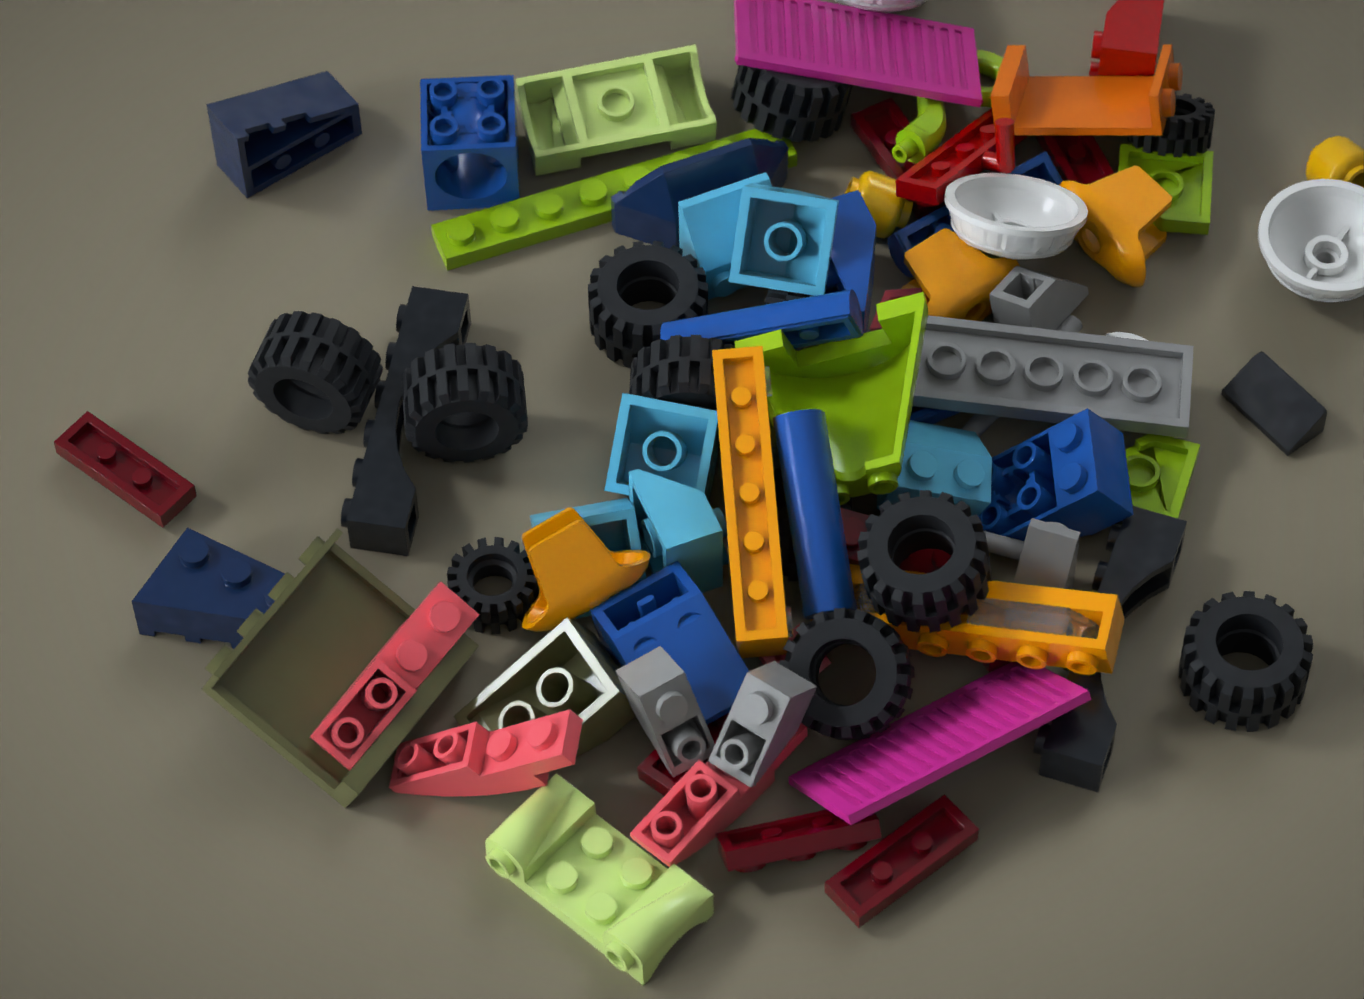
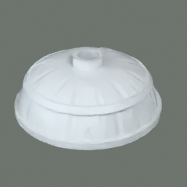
(1014, 215)
(1312, 226)

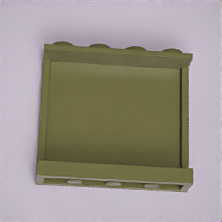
(308, 655)

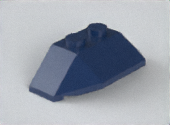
(650, 205)

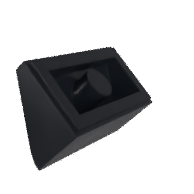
(1275, 404)

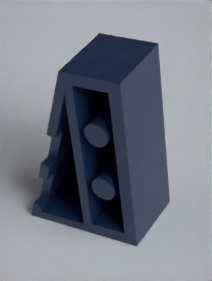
(281, 129)
(203, 591)

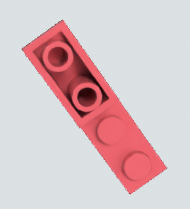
(393, 675)
(483, 762)
(700, 806)

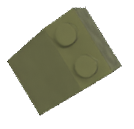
(557, 675)

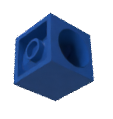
(469, 142)

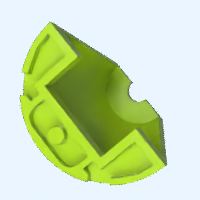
(861, 386)

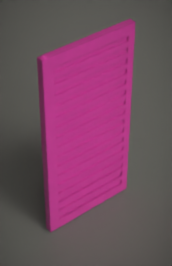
(859, 48)
(937, 740)

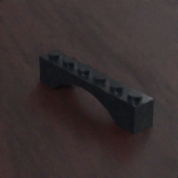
(385, 500)
(1140, 567)

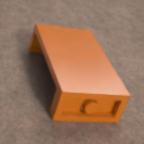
(1085, 102)

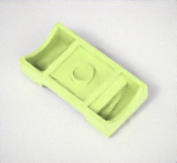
(614, 108)
(597, 878)

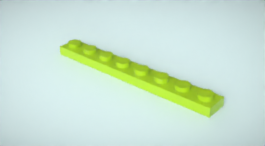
(556, 210)

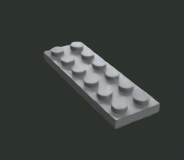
(1054, 375)

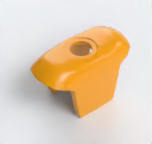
(1121, 221)
(955, 276)
(574, 569)

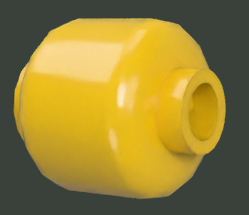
(1338, 160)
(882, 202)

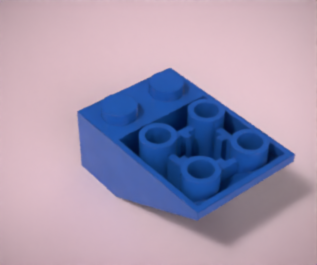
(853, 252)
(1062, 476)
(674, 615)

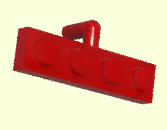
(965, 154)

